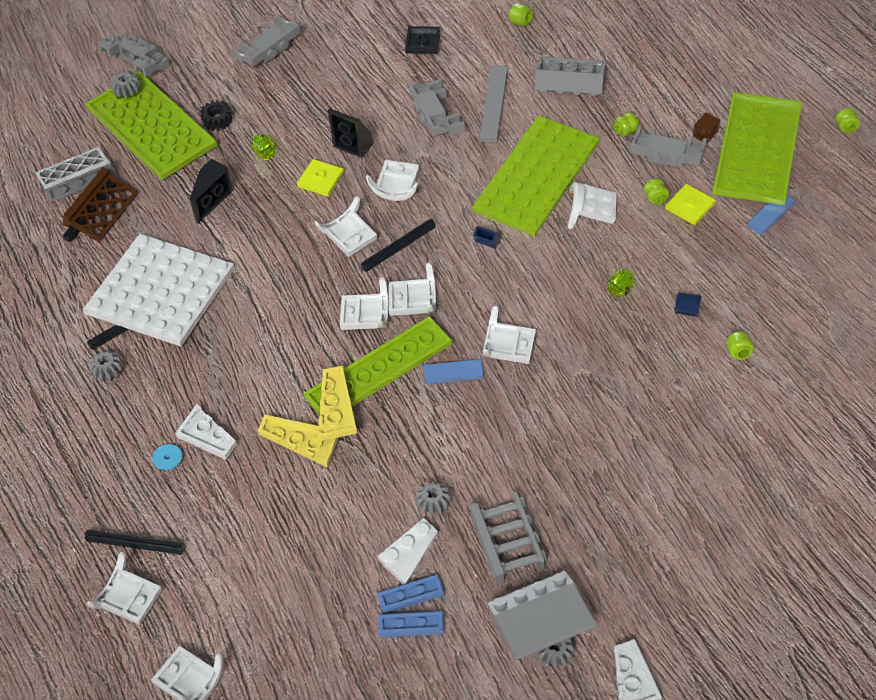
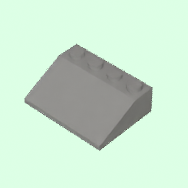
(570, 75)
(540, 615)

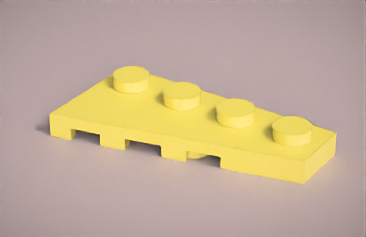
(336, 412)
(298, 437)

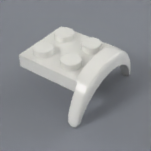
(395, 181)
(592, 203)
(349, 230)
(413, 295)
(365, 310)
(508, 341)
(127, 594)
(188, 676)

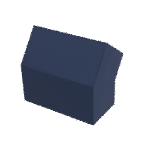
(493, 236)
(687, 304)

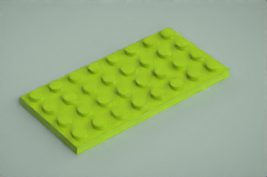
(152, 127)
(758, 148)
(536, 175)

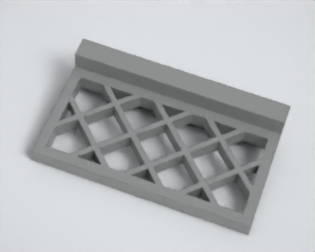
(75, 181)

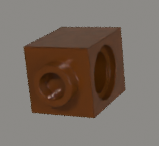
(706, 127)

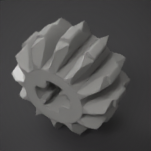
(125, 84)
(105, 365)
(432, 498)
(557, 658)

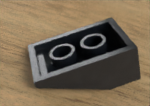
(349, 133)
(210, 189)

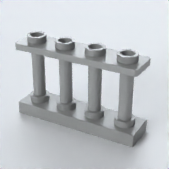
(492, 551)

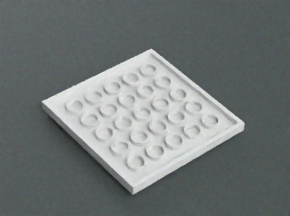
(159, 289)

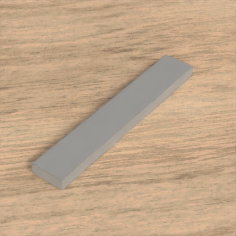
(493, 104)

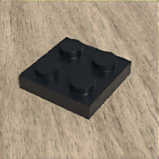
(422, 40)

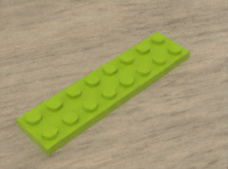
(388, 362)

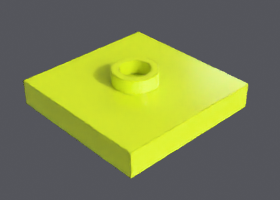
(320, 177)
(690, 204)

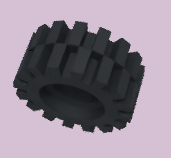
(214, 109)

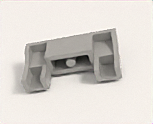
(268, 43)
(137, 51)
(431, 112)
(667, 149)

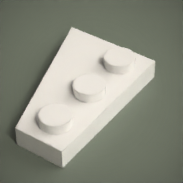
(204, 433)
(405, 554)
(633, 675)

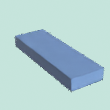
(769, 216)
(453, 371)
(410, 594)
(410, 624)

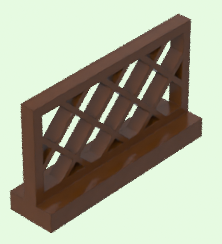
(88, 195)

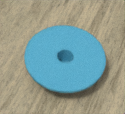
(167, 457)

